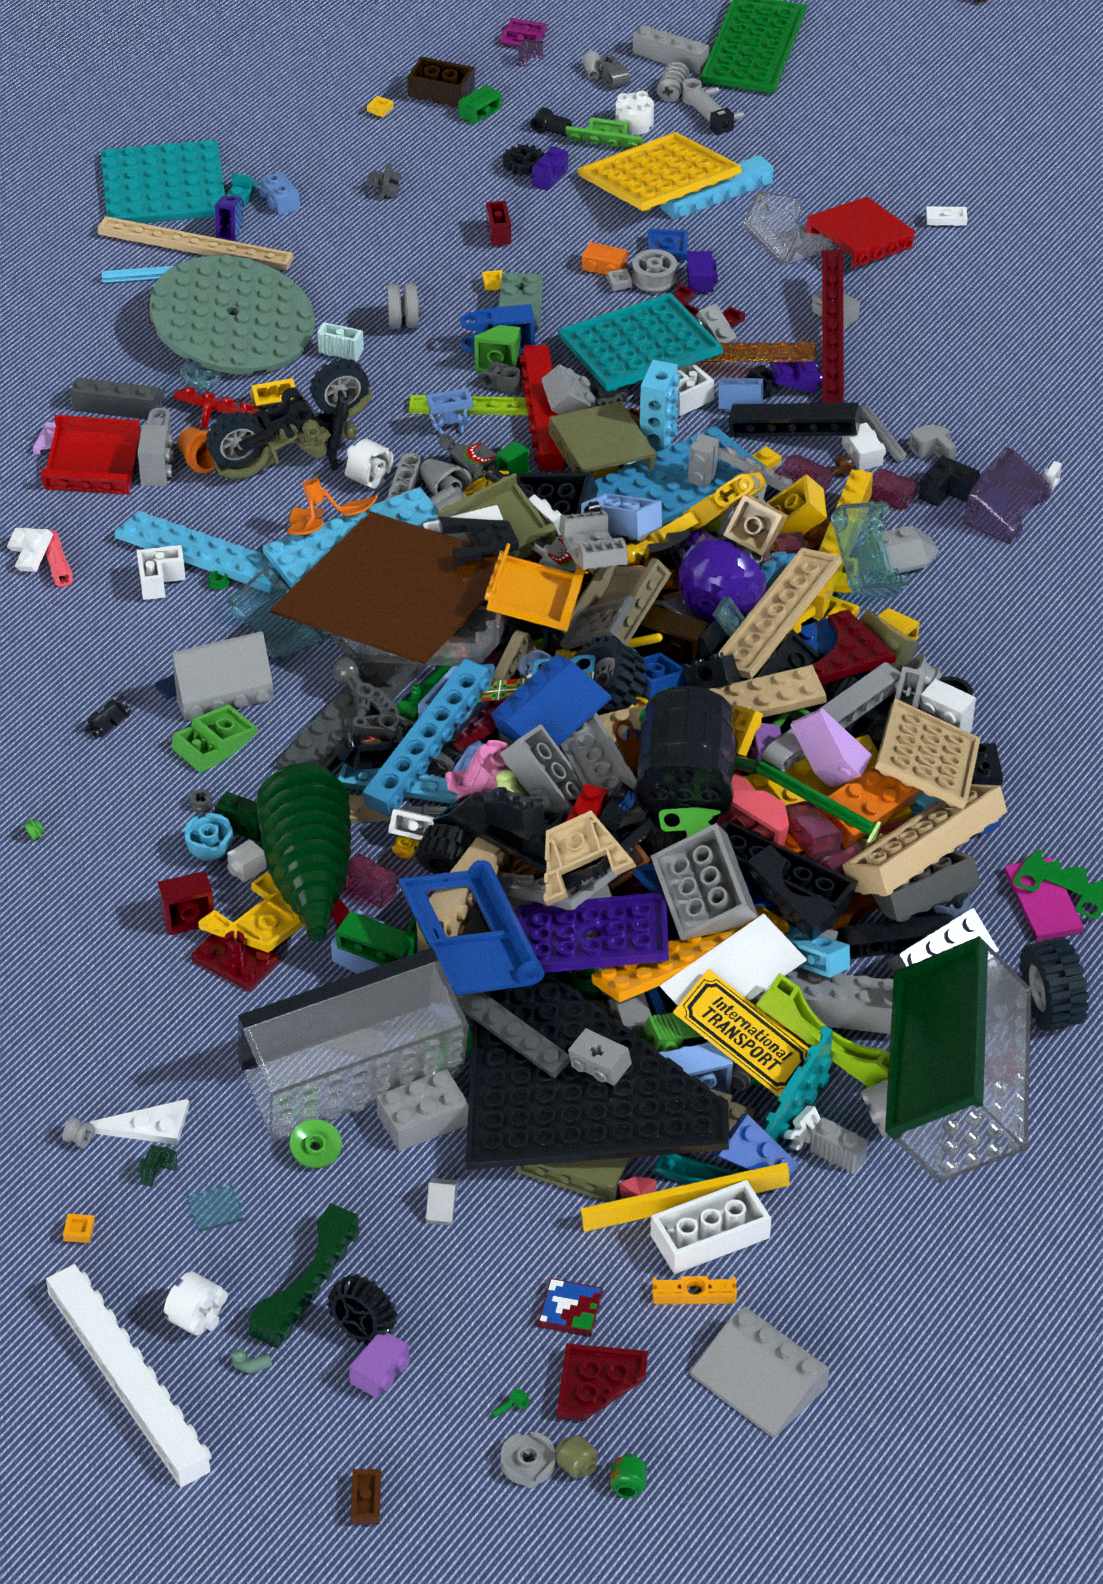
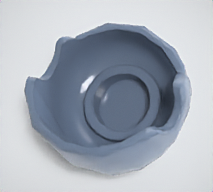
(958, 905)

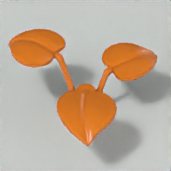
(305, 520)

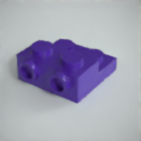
(798, 374)

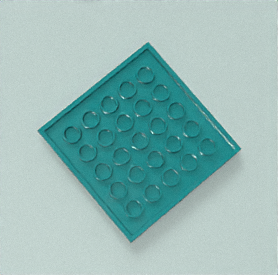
(162, 181)
(625, 341)

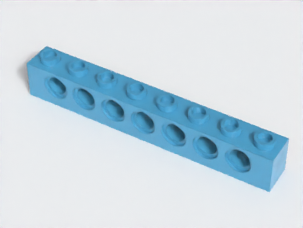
(427, 737)

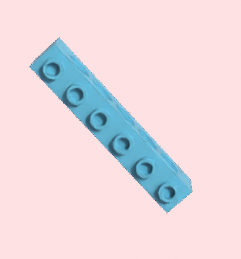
(822, 954)

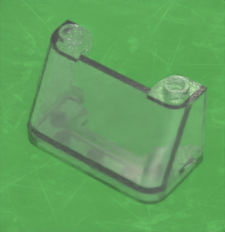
(775, 227)

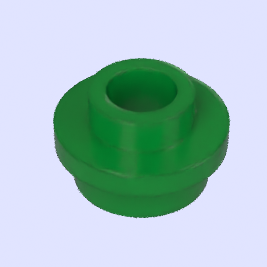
(218, 581)

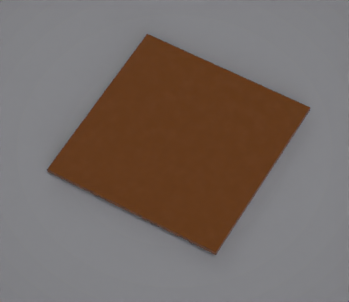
(391, 588)

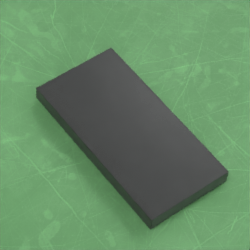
(597, 621)

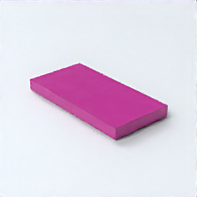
(1047, 909)

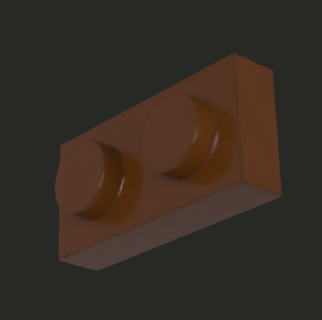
(366, 1496)

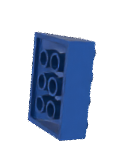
(556, 697)

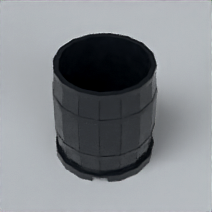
(686, 752)

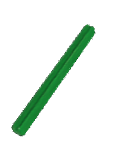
(815, 797)

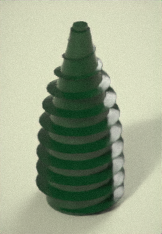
(306, 840)

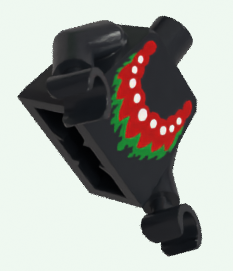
(367, 751)

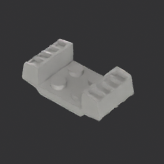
(590, 542)

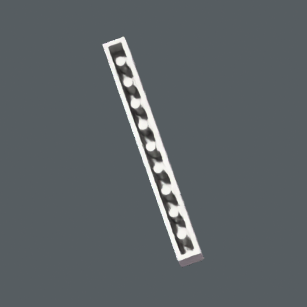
(129, 1376)

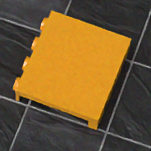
(533, 591)

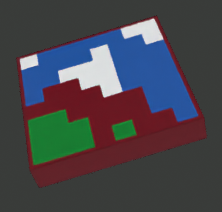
(570, 1307)

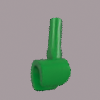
(517, 1398)

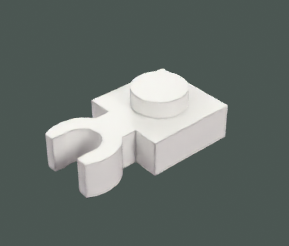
(803, 1126)

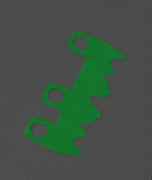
(1070, 878)

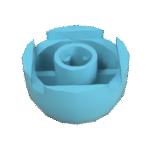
(209, 837)

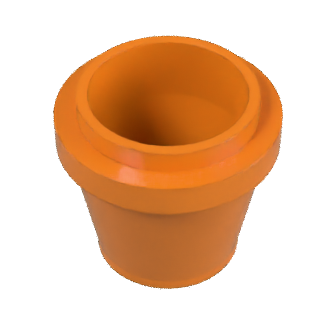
(193, 447)

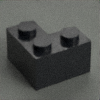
(945, 479)

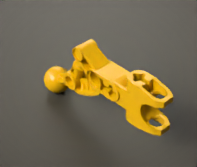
(700, 514)

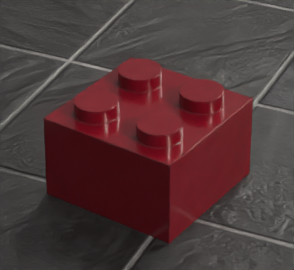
(185, 902)

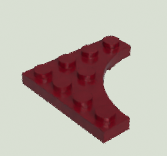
(854, 651)

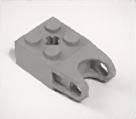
(155, 449)

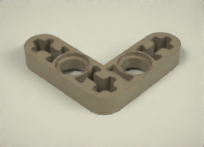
(518, 646)

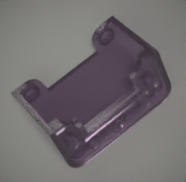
(1005, 496)

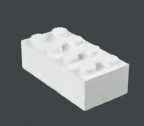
(710, 1226)

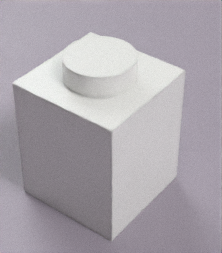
(246, 861)

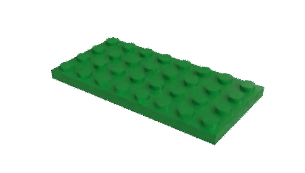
(754, 44)

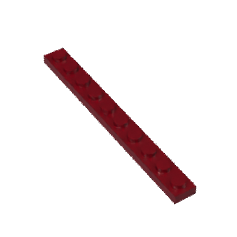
(832, 326)

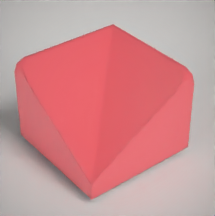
(637, 1186)

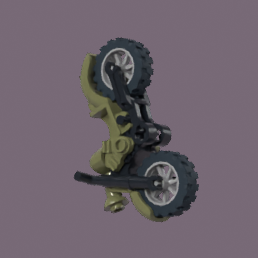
(249, 442)

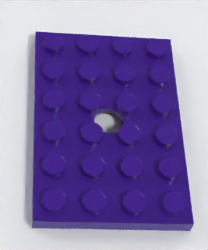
(629, 927)

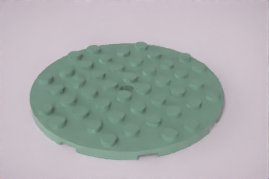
(193, 316)

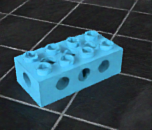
(659, 403)

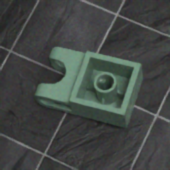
(523, 290)

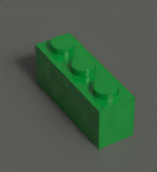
(374, 939)

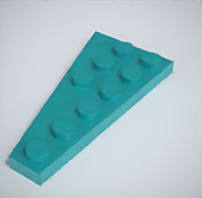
(801, 1088)

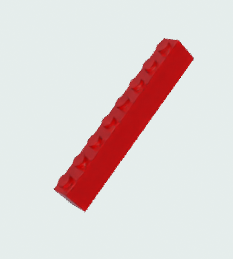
(534, 365)

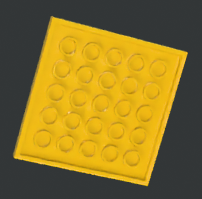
(659, 171)

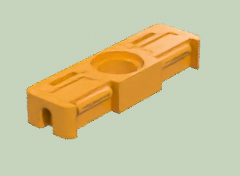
(713, 1291)

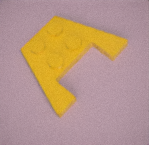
(264, 924)

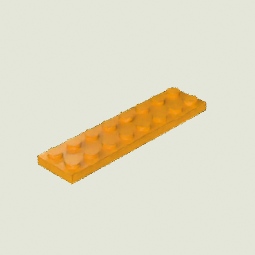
(631, 980)

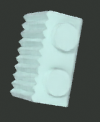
(340, 341)

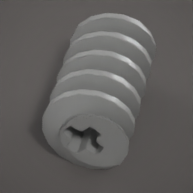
(672, 81)

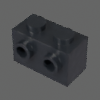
(987, 766)

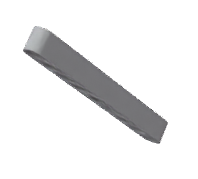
(844, 709)

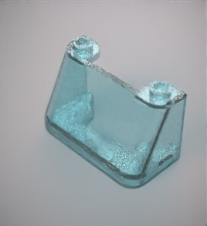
(864, 551)
(281, 634)

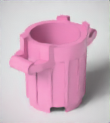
(481, 771)

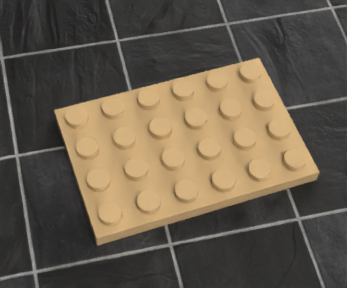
(928, 754)

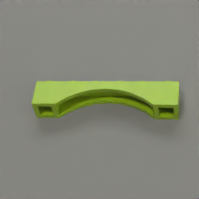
(787, 1005)

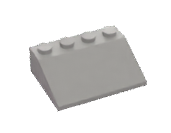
(222, 674)
(704, 884)
(760, 1372)

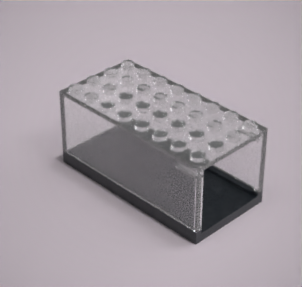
(351, 1042)

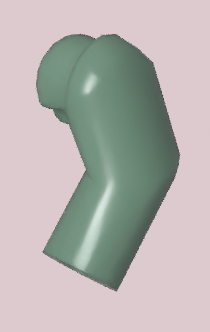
(247, 1364)

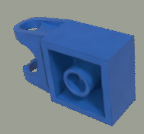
(485, 319)

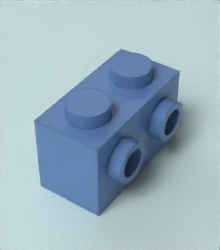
(280, 193)
(739, 392)

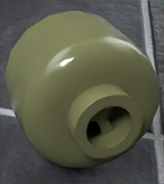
(576, 1456)

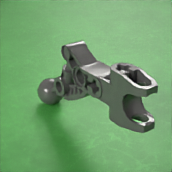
(347, 672)

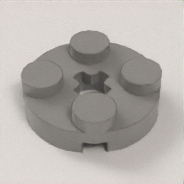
(523, 1472)

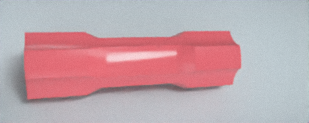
(59, 567)

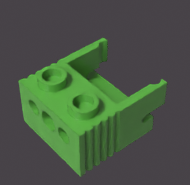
(667, 1032)

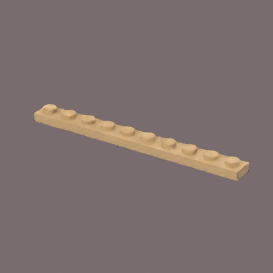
(192, 242)

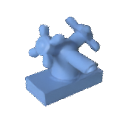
(448, 404)

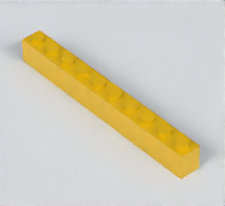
(856, 490)

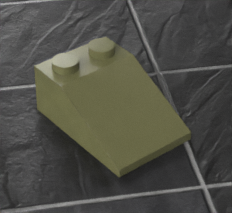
(893, 638)

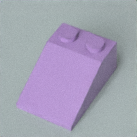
(830, 748)

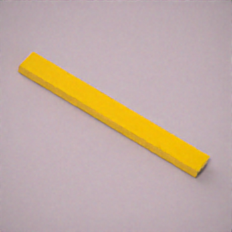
(655, 1202)

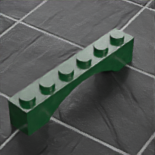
(277, 1314)

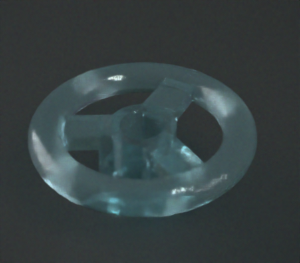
(199, 377)

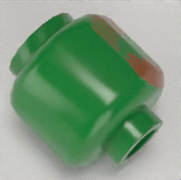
(628, 1476)

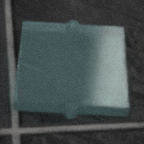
(215, 1208)

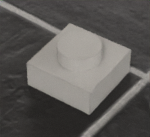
(619, 279)

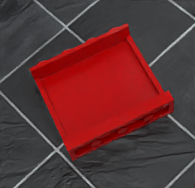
(862, 230)
(92, 454)

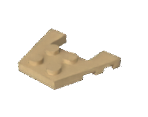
(575, 845)

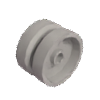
(403, 306)

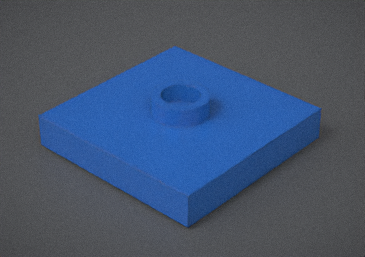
(669, 240)

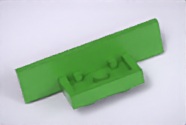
(605, 132)

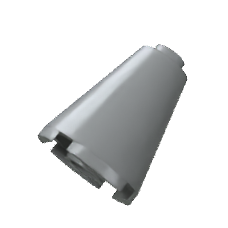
(440, 474)

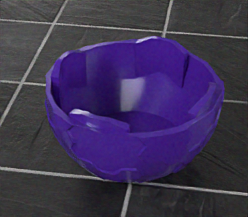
(719, 571)

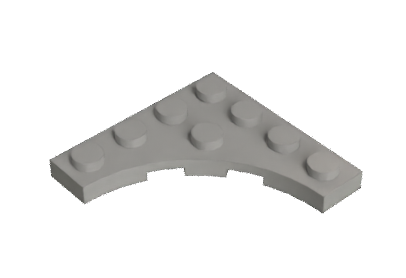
(533, 890)

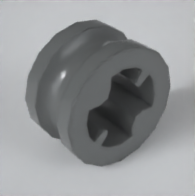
(200, 795)

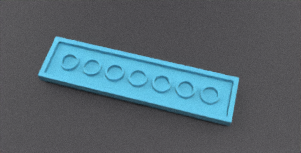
(197, 547)

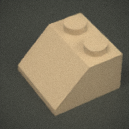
(755, 524)

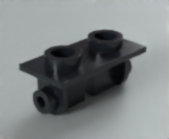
(113, 711)

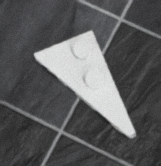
(153, 1124)

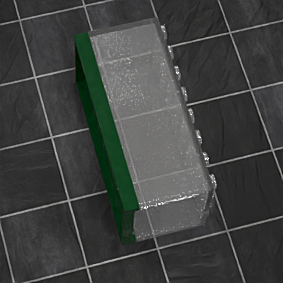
(959, 1060)

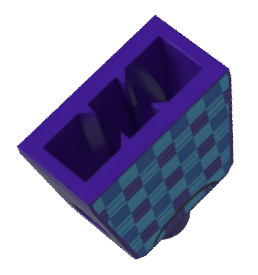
(228, 211)

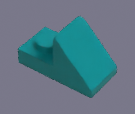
(242, 187)

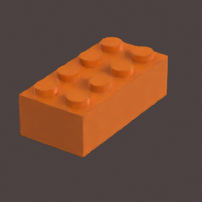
(874, 798)

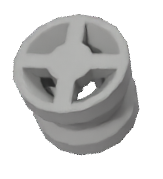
(78, 1132)

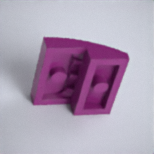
(522, 30)

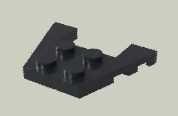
(484, 535)

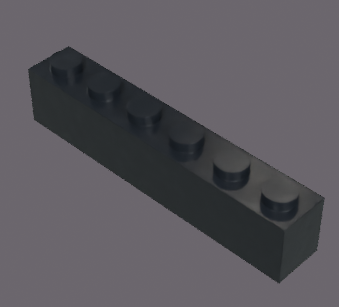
(794, 419)

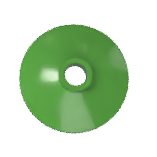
(315, 1133)

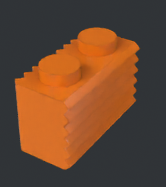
(603, 258)

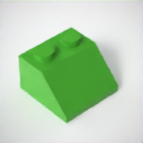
(499, 345)

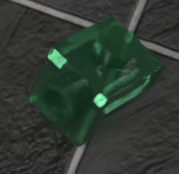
(156, 1159)

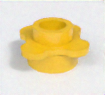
(405, 847)

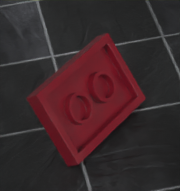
(235, 961)

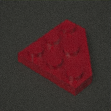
(597, 1378)

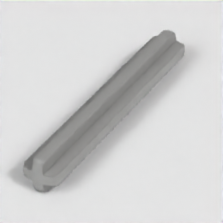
(882, 433)

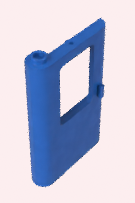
(481, 959)

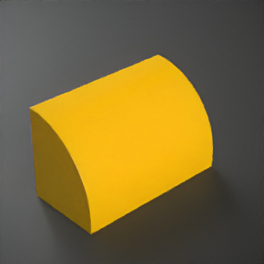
(270, 392)

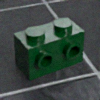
(241, 815)

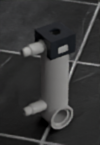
(720, 118)

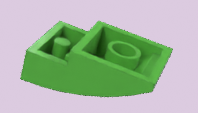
(213, 737)

